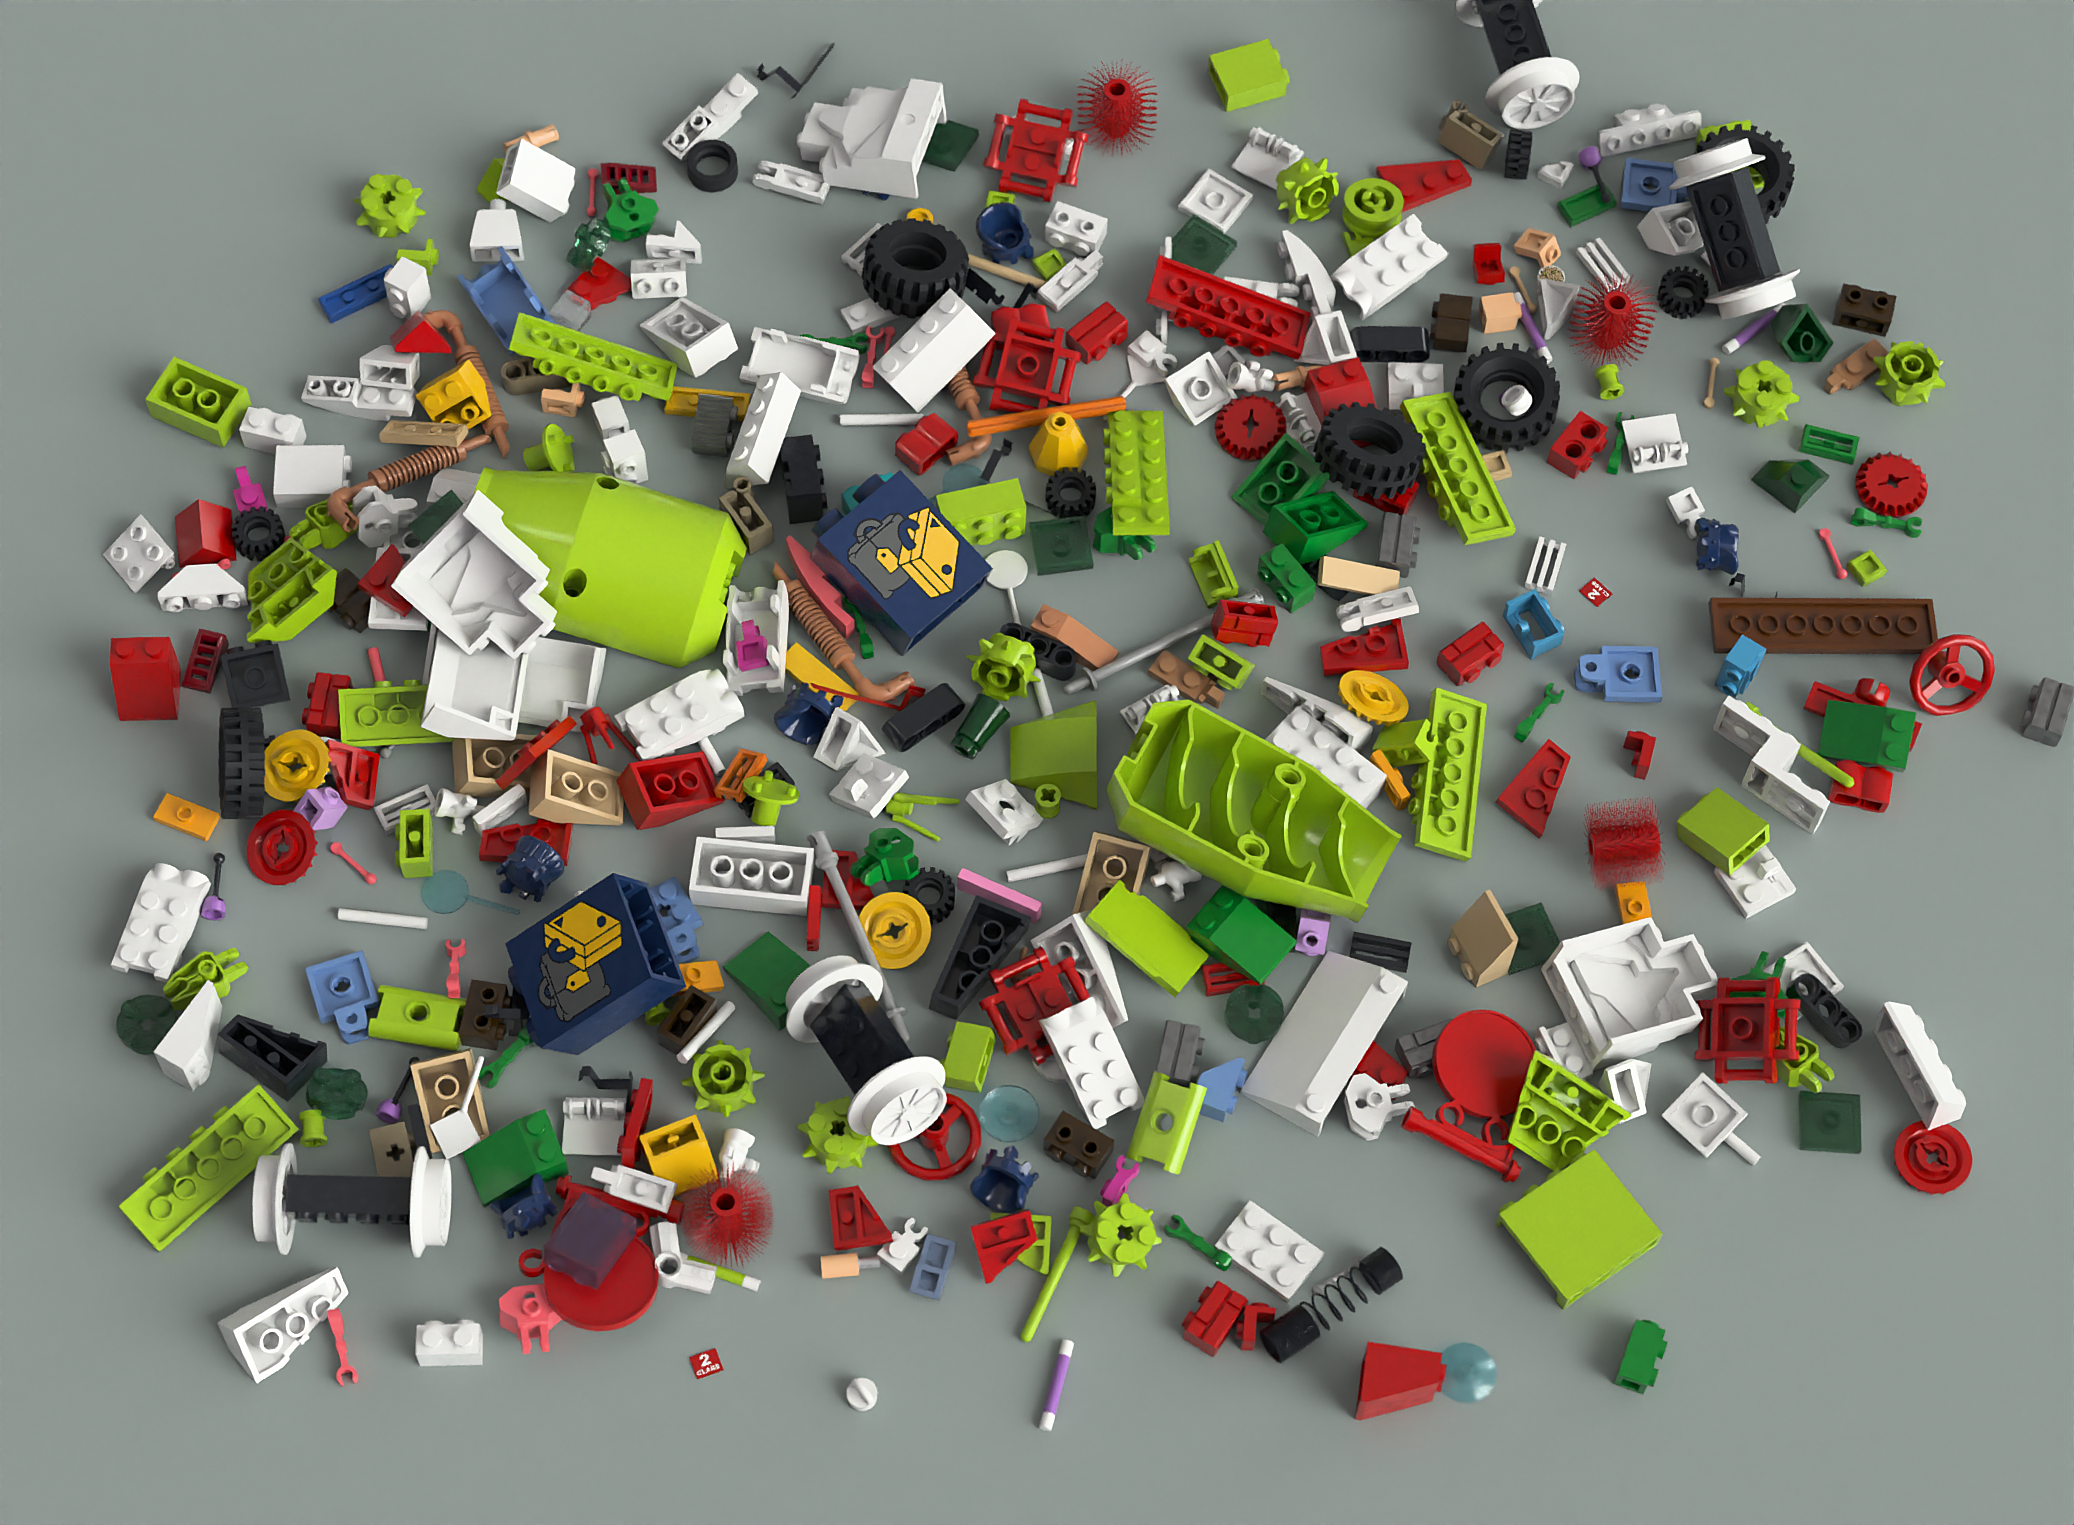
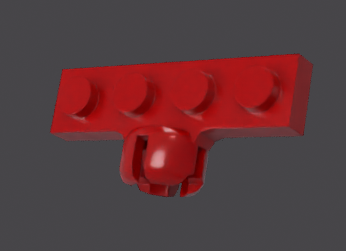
(1821, 693)

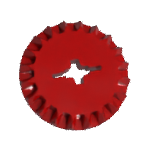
(1234, 436)
(1883, 498)
(263, 842)
(1952, 1152)

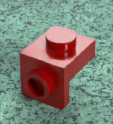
(1488, 264)
(1247, 1328)

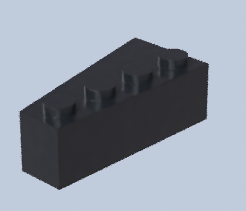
(981, 946)

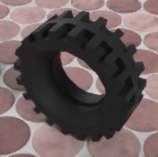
(1774, 169)
(1507, 366)
(1363, 469)
(241, 763)

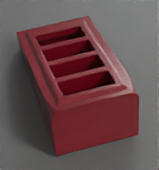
(617, 170)
(209, 643)

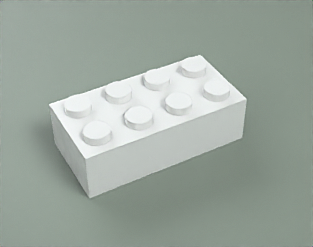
(1340, 763)
(751, 876)

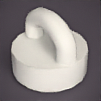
(1517, 400)
(862, 1394)

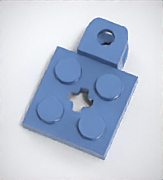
(1660, 174)
(1609, 670)
(681, 918)
(348, 1006)

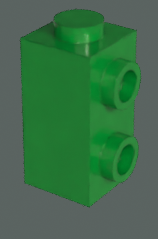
(1639, 1357)

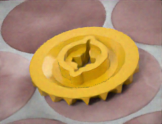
(1373, 697)
(285, 751)
(901, 911)

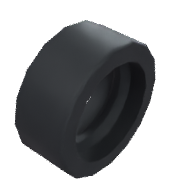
(712, 148)

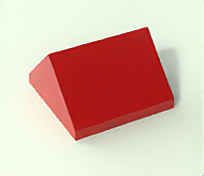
(419, 336)
(204, 534)

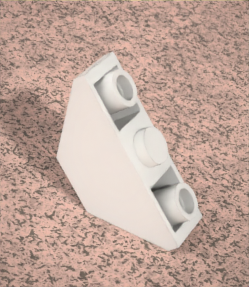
(202, 589)

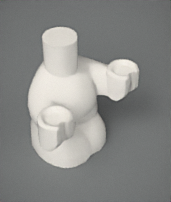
(1248, 378)
(455, 806)
(1175, 875)
(735, 1149)

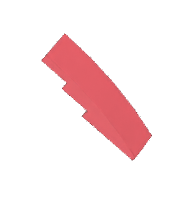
(819, 587)

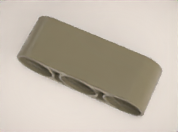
(528, 378)

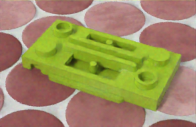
(1147, 937)

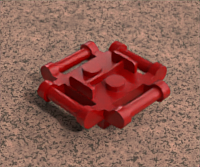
(1035, 151)
(1027, 367)
(1030, 1001)
(1747, 1029)

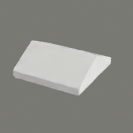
(1199, 389)

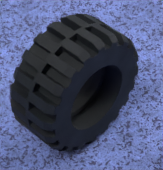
(914, 245)

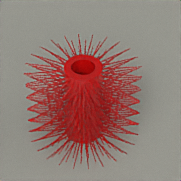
(1117, 108)
(1612, 320)
(1623, 844)
(727, 1215)

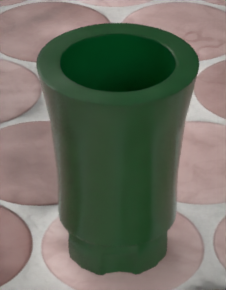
(979, 726)

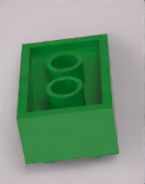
(1280, 477)
(1313, 525)
(1867, 734)
(1240, 935)
(765, 975)
(512, 1155)

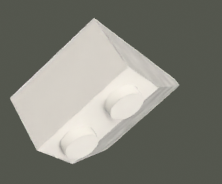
(690, 336)
(190, 1044)

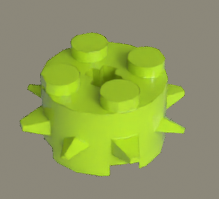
(1306, 189)
(389, 205)
(1909, 373)
(1761, 394)
(1004, 667)
(727, 1094)
(834, 1149)
(1106, 1225)

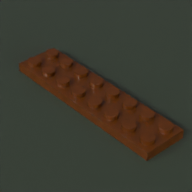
(1824, 625)

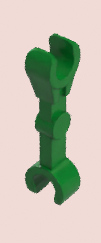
(849, 342)
(1615, 457)
(1863, 517)
(865, 642)
(1526, 726)
(508, 1056)
(1219, 1258)

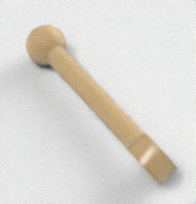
(1514, 273)
(1709, 401)

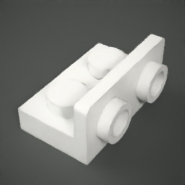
(658, 278)
(1564, 1048)

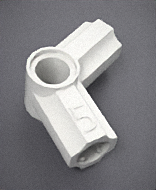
(688, 1273)

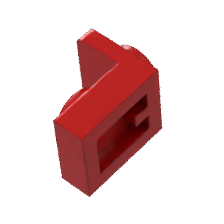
(1643, 748)

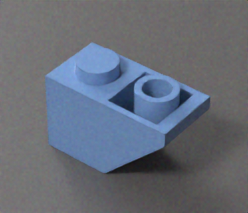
(1221, 1086)

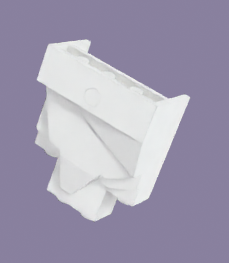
(874, 137)
(479, 582)
(1628, 989)

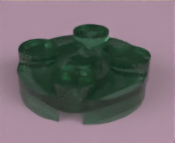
(590, 241)
(135, 1012)
(1254, 1029)
(327, 1081)

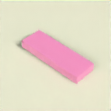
(995, 892)

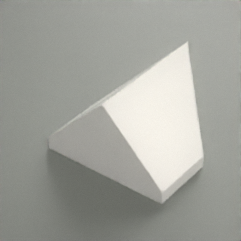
(1555, 304)
(1327, 341)
(846, 741)
(1627, 1085)

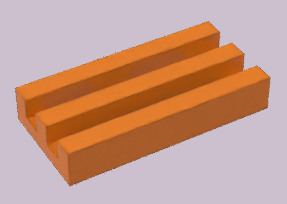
(751, 768)

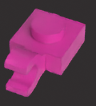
(248, 494)
(753, 649)
(1119, 1184)

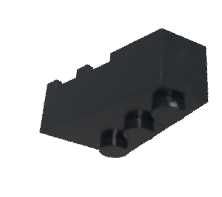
(802, 479)
(271, 1056)

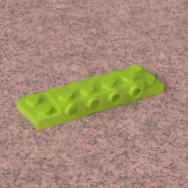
(592, 360)
(1457, 470)
(1136, 473)
(385, 715)
(1449, 782)
(207, 1167)

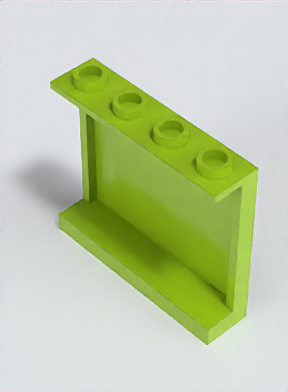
(1579, 1226)

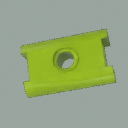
(402, 1005)
(1160, 1101)

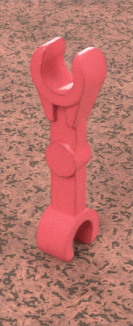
(868, 371)
(453, 980)
(336, 1324)

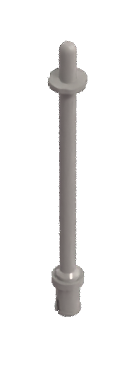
(1091, 678)
(827, 861)

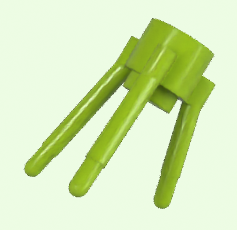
(902, 804)

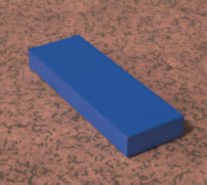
(355, 295)

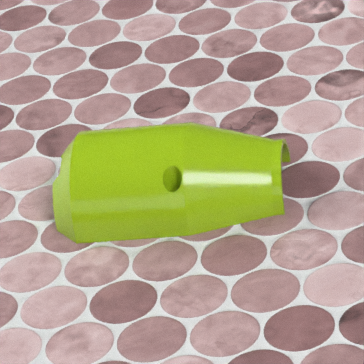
(624, 559)
(1247, 813)

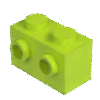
(1220, 661)
(416, 843)
(968, 1056)

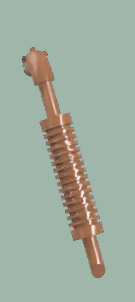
(966, 398)
(496, 424)
(399, 474)
(833, 644)

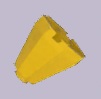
(1058, 445)

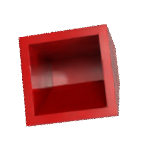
(145, 678)
(1397, 1379)

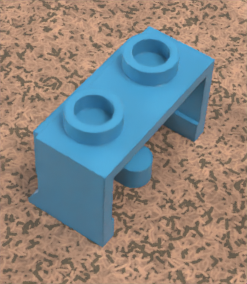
(1541, 612)
(1740, 666)

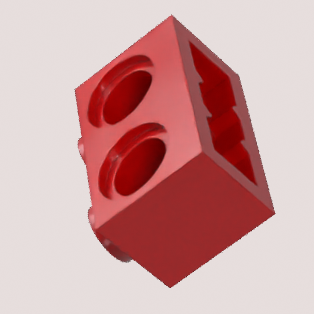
(1573, 443)

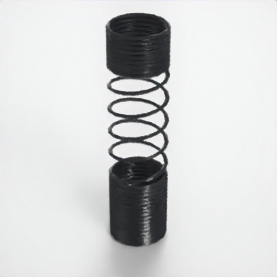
(1299, 1329)

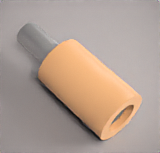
(845, 1265)

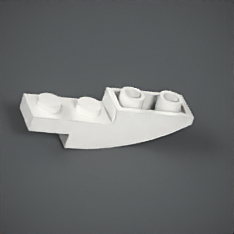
(713, 119)
(1307, 273)
(357, 400)

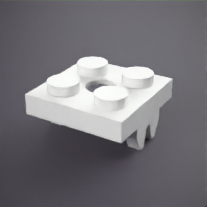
(1007, 823)

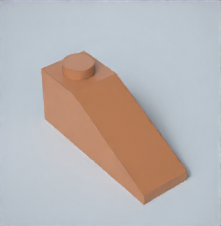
(1089, 648)

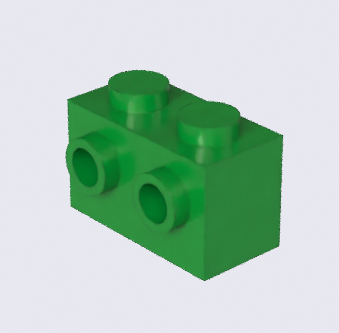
(1286, 578)

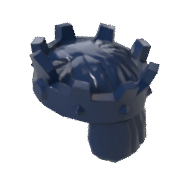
(1003, 233)
(1717, 546)
(805, 714)
(530, 868)
(1003, 1182)
(525, 1208)

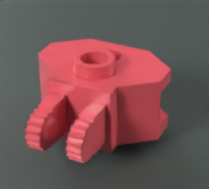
(528, 1317)

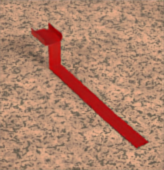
(912, 691)

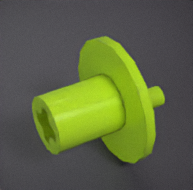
(552, 452)
(769, 797)

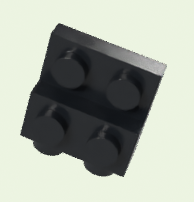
(255, 675)

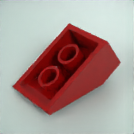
(1338, 385)
(668, 789)

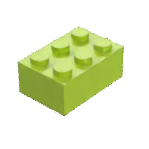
(198, 402)
(986, 511)

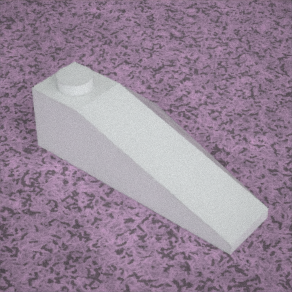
(1671, 229)
(1338, 719)
(1092, 960)
(272, 1327)

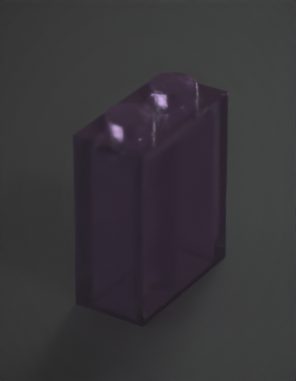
(589, 1240)

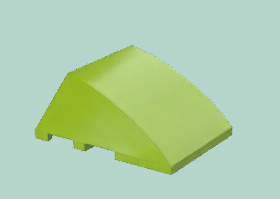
(288, 593)
(1058, 752)
(1560, 1113)

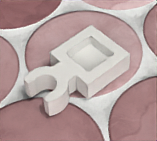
(1150, 351)
(1686, 508)
(903, 1250)

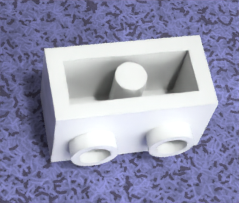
(1075, 229)
(407, 288)
(266, 430)
(625, 458)
(449, 1343)

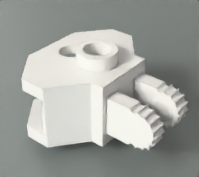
(381, 515)
(1374, 1103)

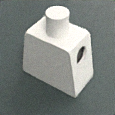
(496, 229)
(394, 368)

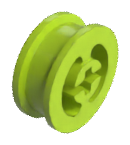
(1373, 196)

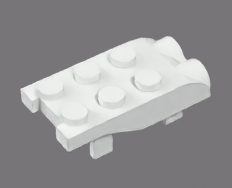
(1388, 266)
(814, 366)
(771, 613)
(681, 714)
(161, 921)
(1092, 1061)

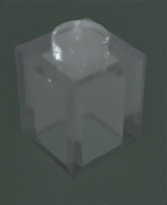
(571, 311)

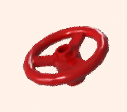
(1950, 673)
(936, 1138)

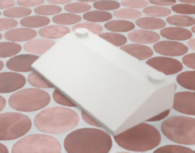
(558, 681)
(474, 692)
(1323, 1039)

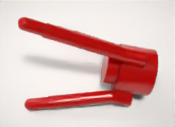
(597, 723)

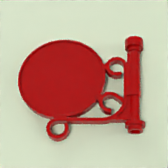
(1481, 1071)
(628, 1286)

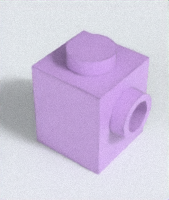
(321, 807)
(1312, 932)

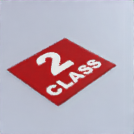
(1595, 592)
(706, 1363)

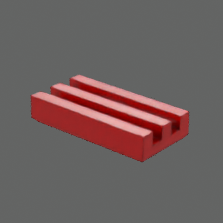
(814, 918)
(1223, 988)

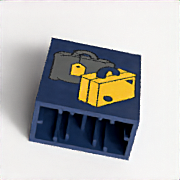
(898, 560)
(593, 965)

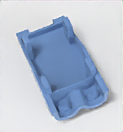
(500, 296)

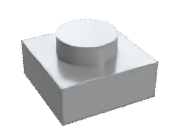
(1226, 357)

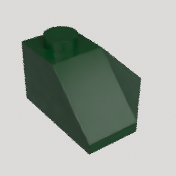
(1800, 334)
(1791, 481)

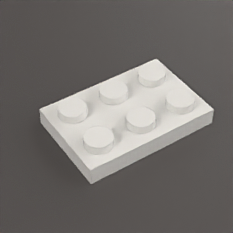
(1269, 1251)

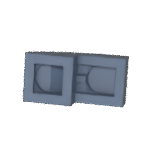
(933, 1267)

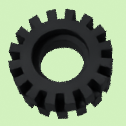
(1518, 154)
(1685, 279)
(1070, 480)
(254, 520)
(939, 882)

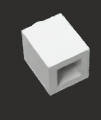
(610, 417)

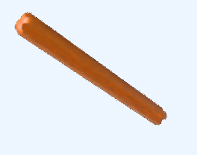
(1037, 417)

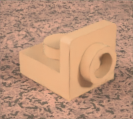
(1538, 246)
(562, 402)

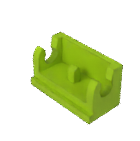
(1213, 574)
(1406, 743)

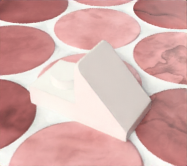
(680, 246)

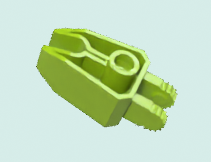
(320, 528)
(192, 977)
(1801, 1071)

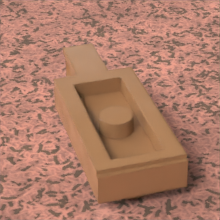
(1855, 368)
(1189, 682)

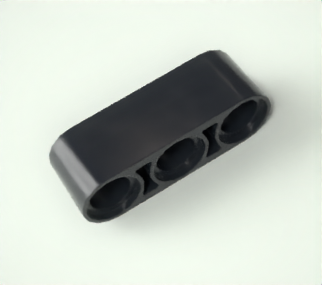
(1391, 344)
(1052, 651)
(923, 717)
(1838, 1013)

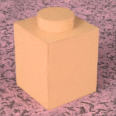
(1498, 313)

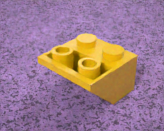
(456, 397)
(678, 1153)

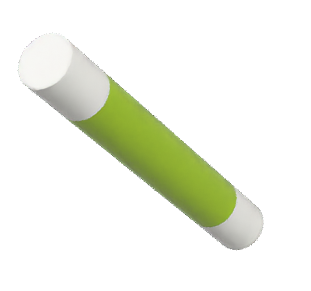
(728, 1274)

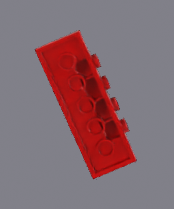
(1227, 310)

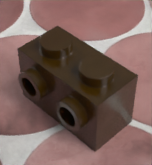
(1864, 310)
(686, 1019)
(475, 1028)
(1078, 1145)

